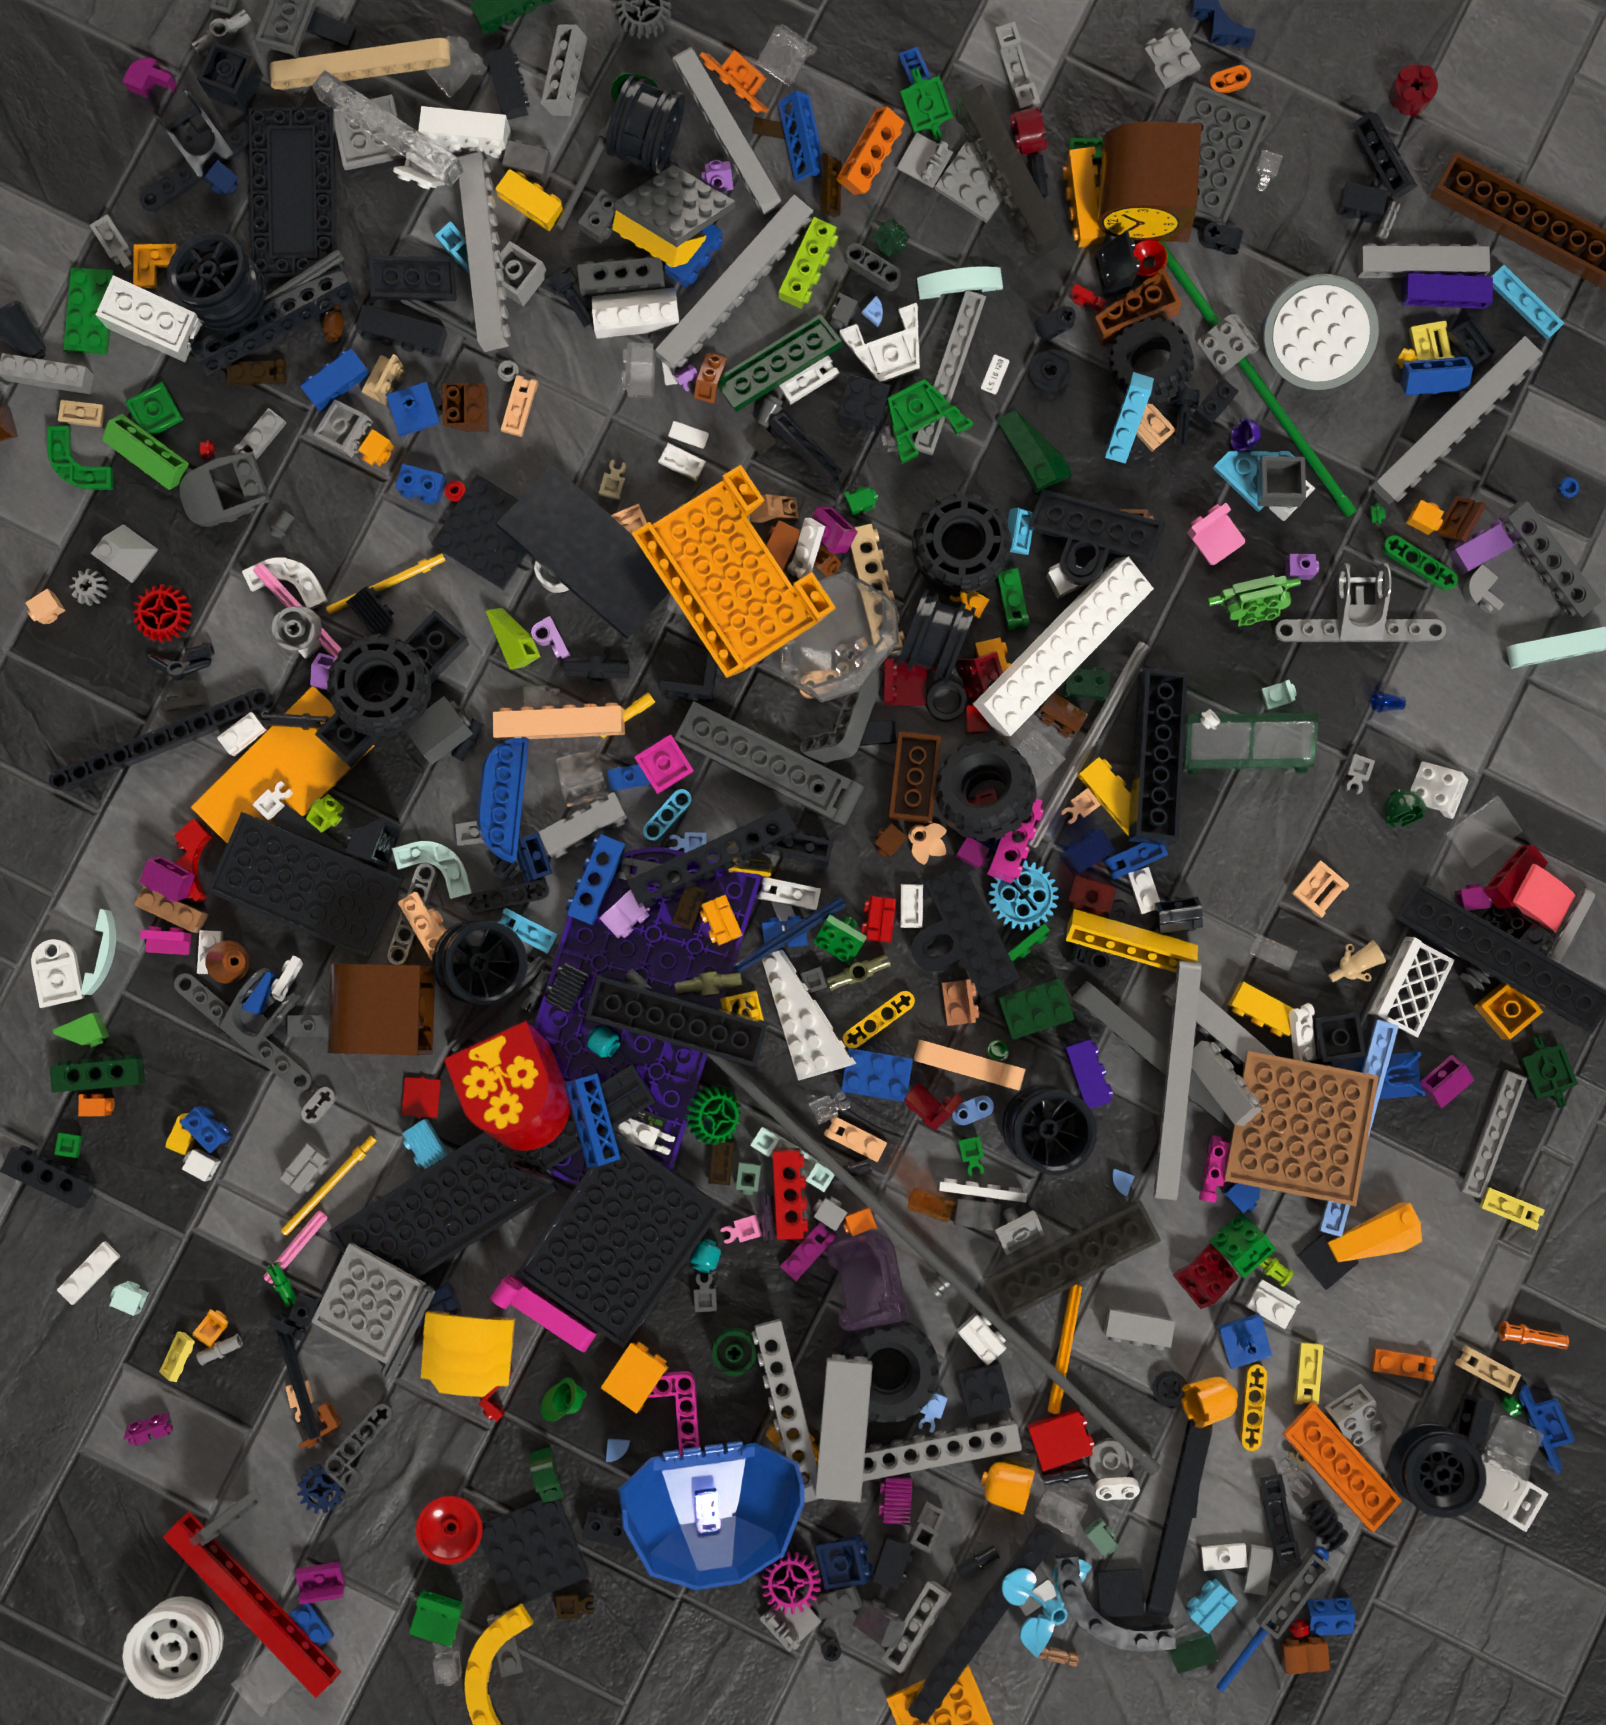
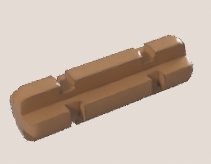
(1059, 1656)

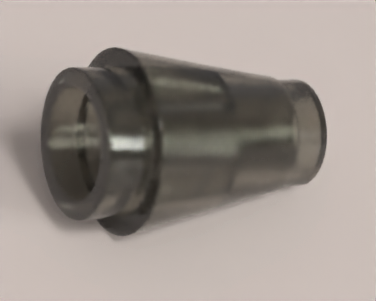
(1023, 1458)

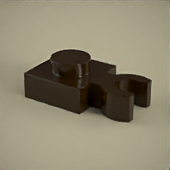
(570, 1605)

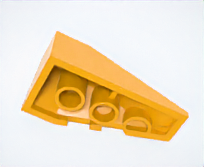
(1383, 1234)

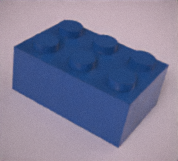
(877, 1075)

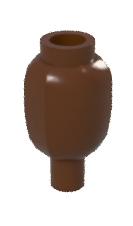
(333, 324)

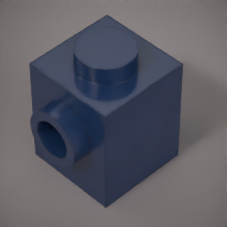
(221, 179)

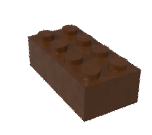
(914, 777)

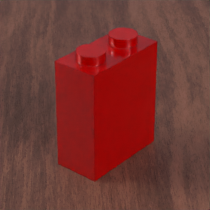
(1060, 1439)

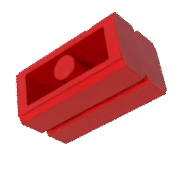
(879, 919)

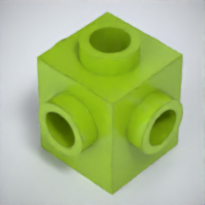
(325, 808)

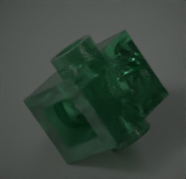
(891, 237)

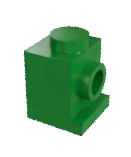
(861, 500)

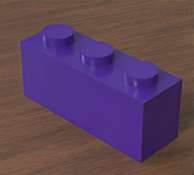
(1088, 1073)

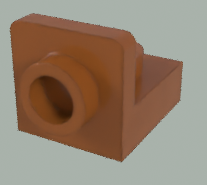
(826, 562)

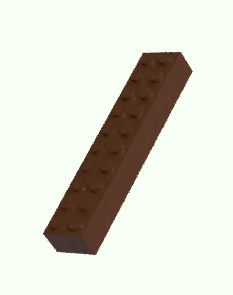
(1523, 217)

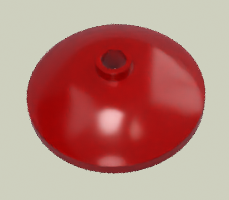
(439, 1540)

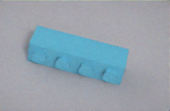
(1129, 417)

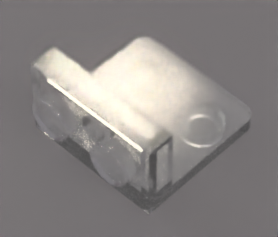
(462, 65)

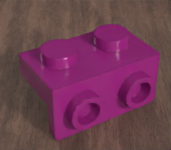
(320, 1582)

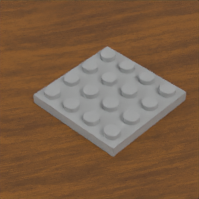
(368, 1303)

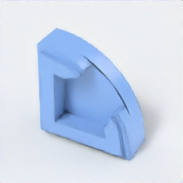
(874, 311)

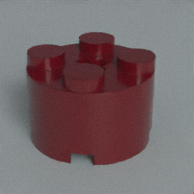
(1413, 89)
(1028, 130)

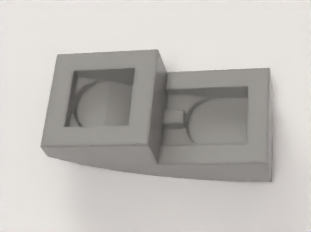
(1258, 1570)

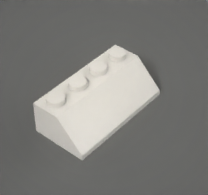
(635, 312)

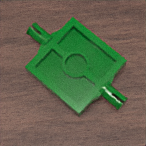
(926, 104)

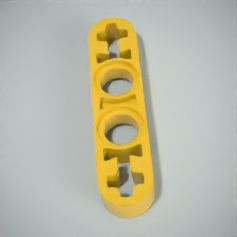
(878, 1019)
(1257, 1407)

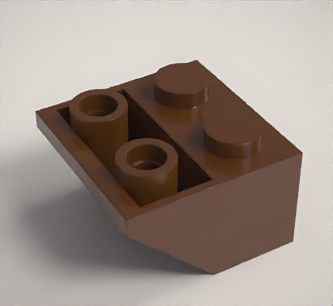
(466, 406)
(1061, 715)

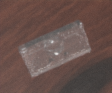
(1272, 952)

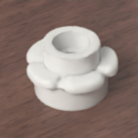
(1209, 719)

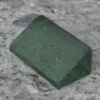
(1194, 1654)

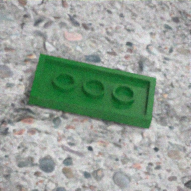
(83, 328)

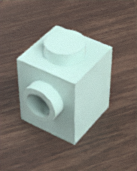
(128, 1298)

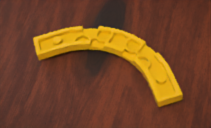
(481, 1660)

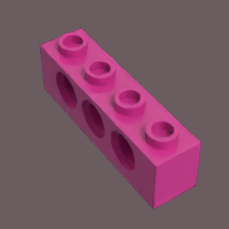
(1008, 870)

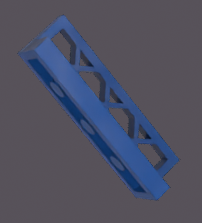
(805, 133)
(585, 1121)

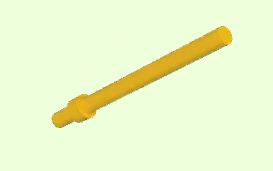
(422, 566)
(357, 1154)

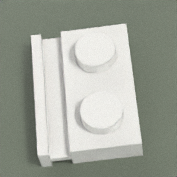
(1272, 1303)

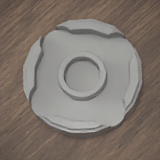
(1110, 1459)

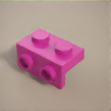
(166, 942)

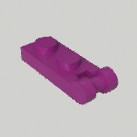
(807, 1251)

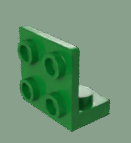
(1243, 1244)
(436, 1618)

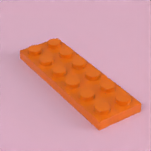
(1342, 1467)

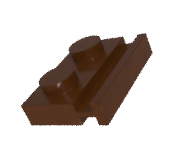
(1460, 519)

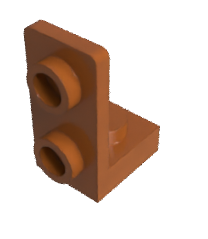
(709, 377)
(327, 1415)

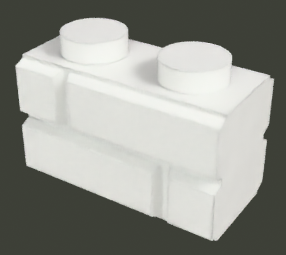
(242, 734)
(981, 1338)

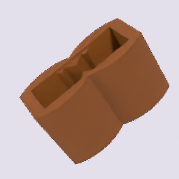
(1304, 1655)

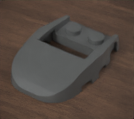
(202, 498)

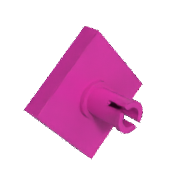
(664, 764)

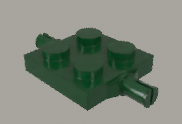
(1548, 1071)

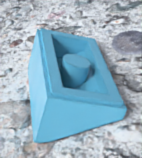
(1020, 534)

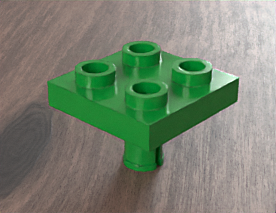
(840, 938)

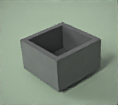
(1281, 481)

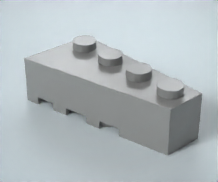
(583, 825)

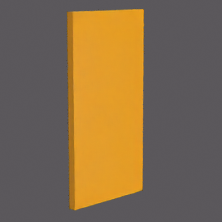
(279, 755)

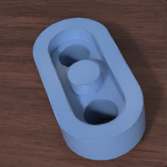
(973, 1111)

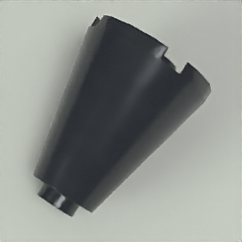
(19, 331)

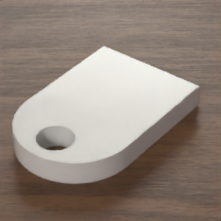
(58, 976)

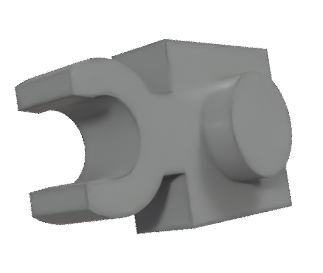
(1359, 770)

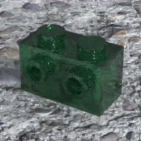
(1088, 684)

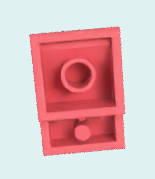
(1544, 898)

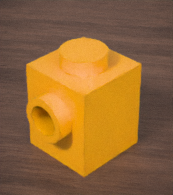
(375, 449)
(1425, 517)

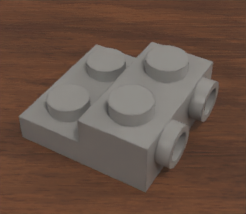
(1170, 58)
(343, 428)

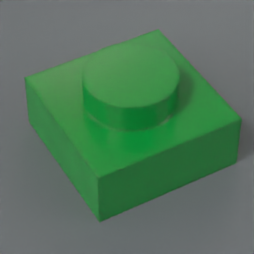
(68, 1145)

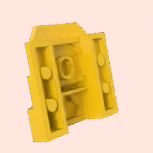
(466, 1353)

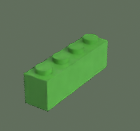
(145, 451)

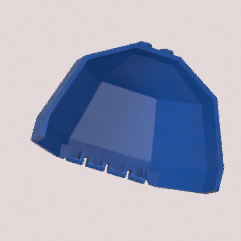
(757, 1513)

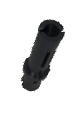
(288, 720)

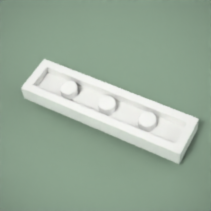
(991, 1191)

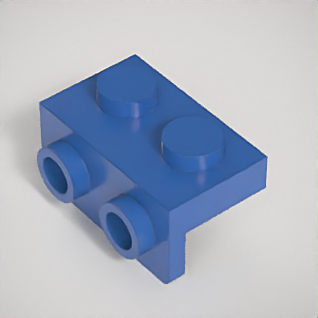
(205, 1128)
(1331, 1616)

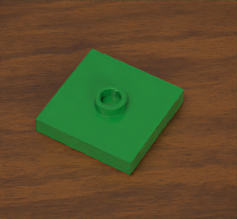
(154, 409)

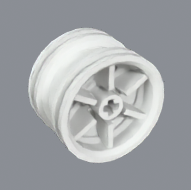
(157, 1677)

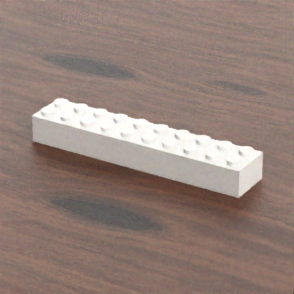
(1063, 646)

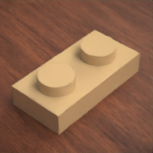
(81, 413)

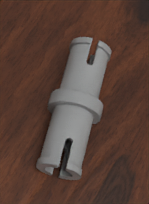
(219, 1349)

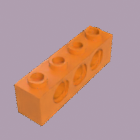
(850, 175)

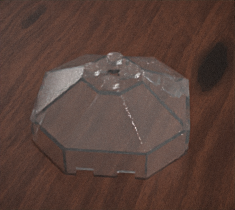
(861, 623)

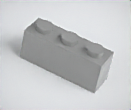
(1138, 1328)

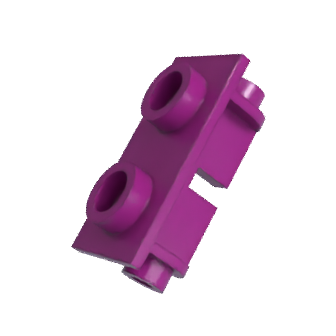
(138, 1432)

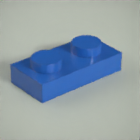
(312, 1623)

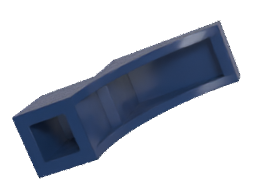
(1222, 29)

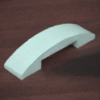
(959, 280)
(106, 953)
(814, 1170)

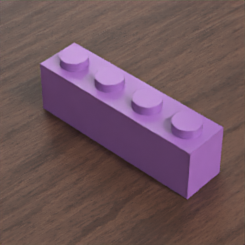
(1482, 547)

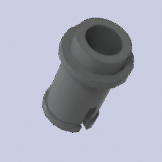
(282, 525)

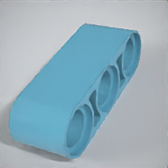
(671, 805)

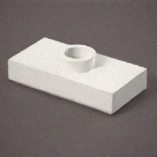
(682, 462)
(911, 906)
(1224, 1556)

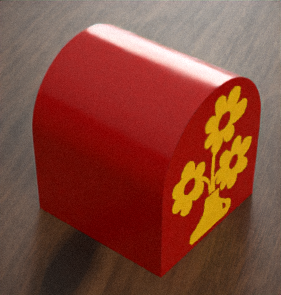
(512, 1088)

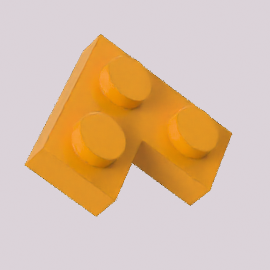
(147, 260)

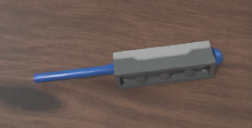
(1283, 1604)

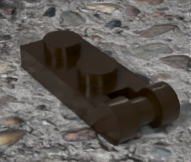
(830, 187)
(256, 372)

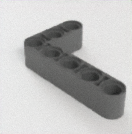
(849, 728)

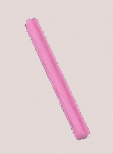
(289, 601)

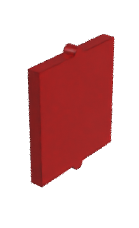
(421, 1097)

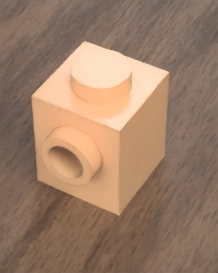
(45, 607)

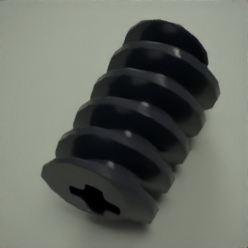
(1327, 1524)

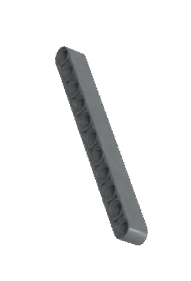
(1145, 1046)

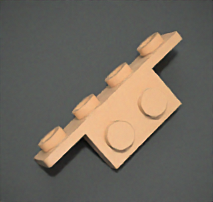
(425, 923)

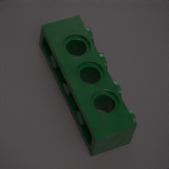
(63, 1080)

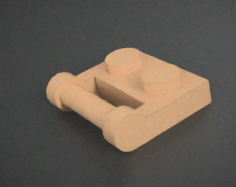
(1315, 884)

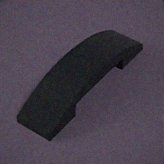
(1279, 1521)

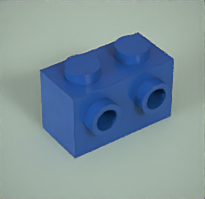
(420, 484)

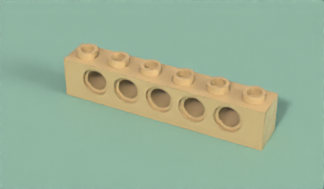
(861, 560)

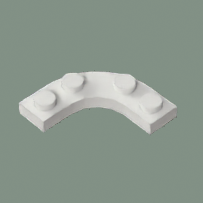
(293, 572)

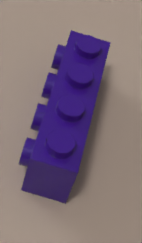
(1447, 290)

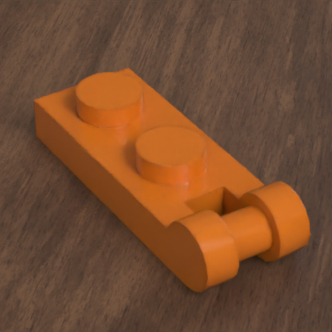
(1402, 1364)

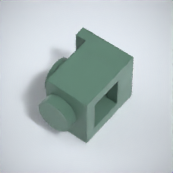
(748, 1168)
(1101, 1536)

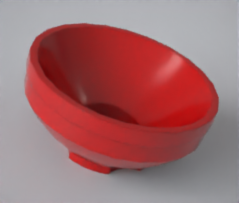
(1150, 250)

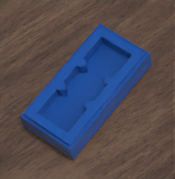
(627, 778)

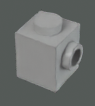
(829, 1212)

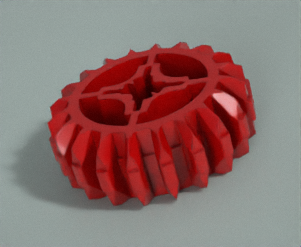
(160, 596)

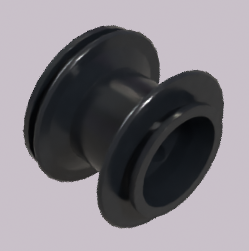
(1448, 1493)

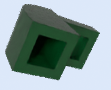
(545, 1475)

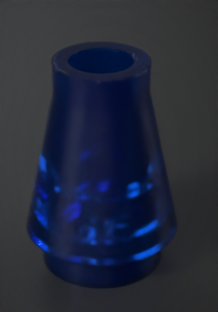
(1387, 702)

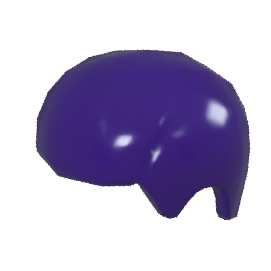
(1245, 436)

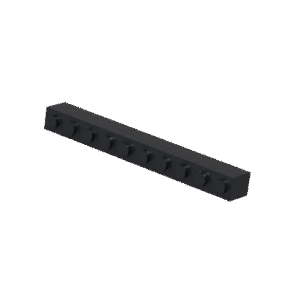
(977, 1628)

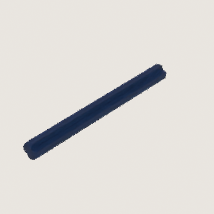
(788, 935)

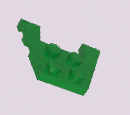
(916, 409)

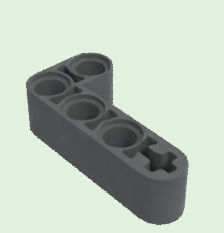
(361, 1442)

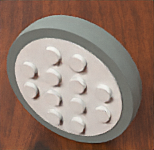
(1321, 332)

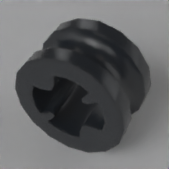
(837, 1651)

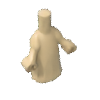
(1362, 960)

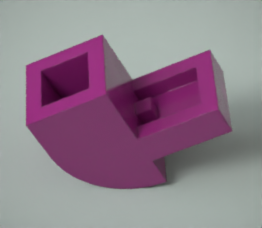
(144, 74)

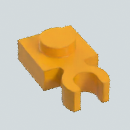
(972, 599)

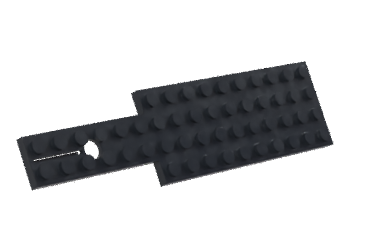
(472, 1190)

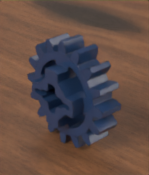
(323, 1499)

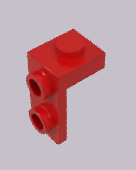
(491, 1408)

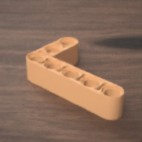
(969, 1065)

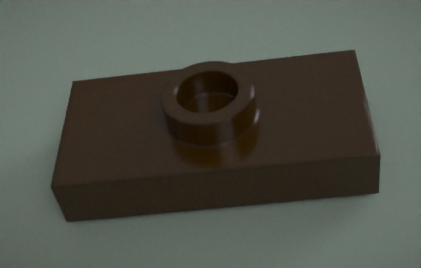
(689, 907)
(721, 1163)

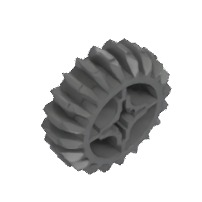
(659, 16)

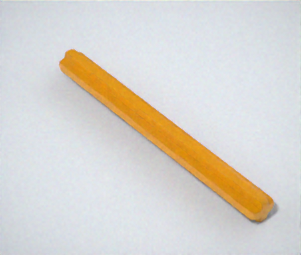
(1065, 1345)

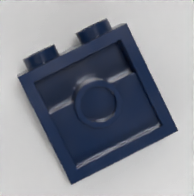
(844, 1562)

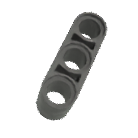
(867, 258)

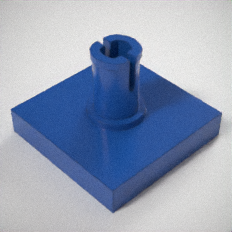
(413, 409)
(1245, 1341)

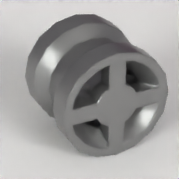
(938, 1285)

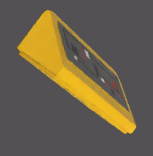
(753, 866)

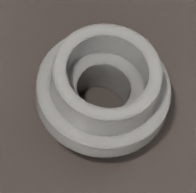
(508, 365)

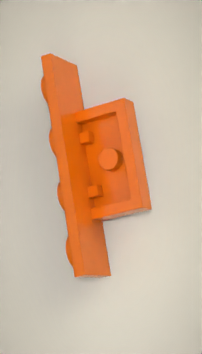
(741, 76)

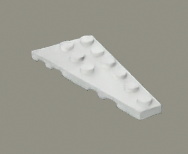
(804, 1024)

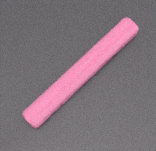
(299, 1242)

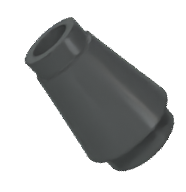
(770, 407)

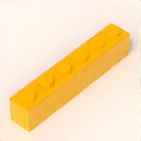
(1129, 941)

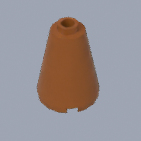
(219, 964)

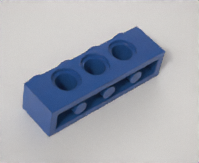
(589, 912)

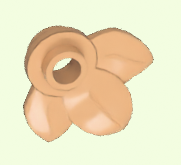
(929, 844)

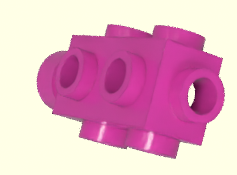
(1217, 1163)

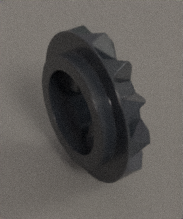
(1169, 1398)

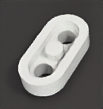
(1117, 1488)

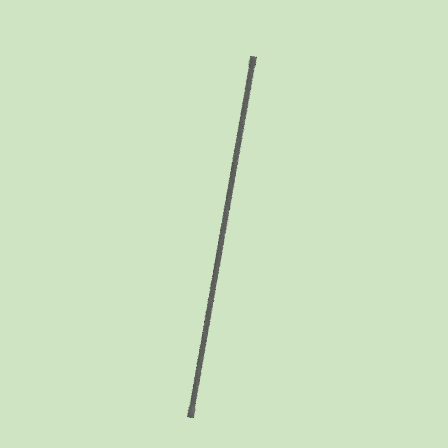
(1142, 1457)

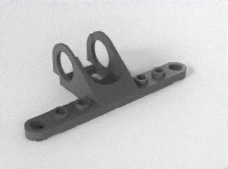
(246, 1027)

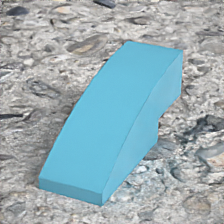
(454, 244)

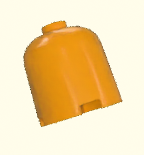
(1209, 1401)
(1008, 1486)

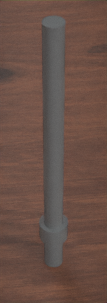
(583, 178)

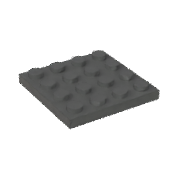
(674, 205)

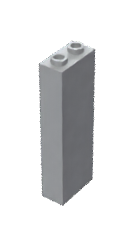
(843, 1428)

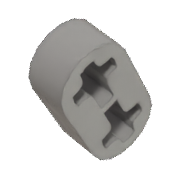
(314, 1101)

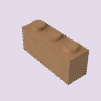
(174, 912)

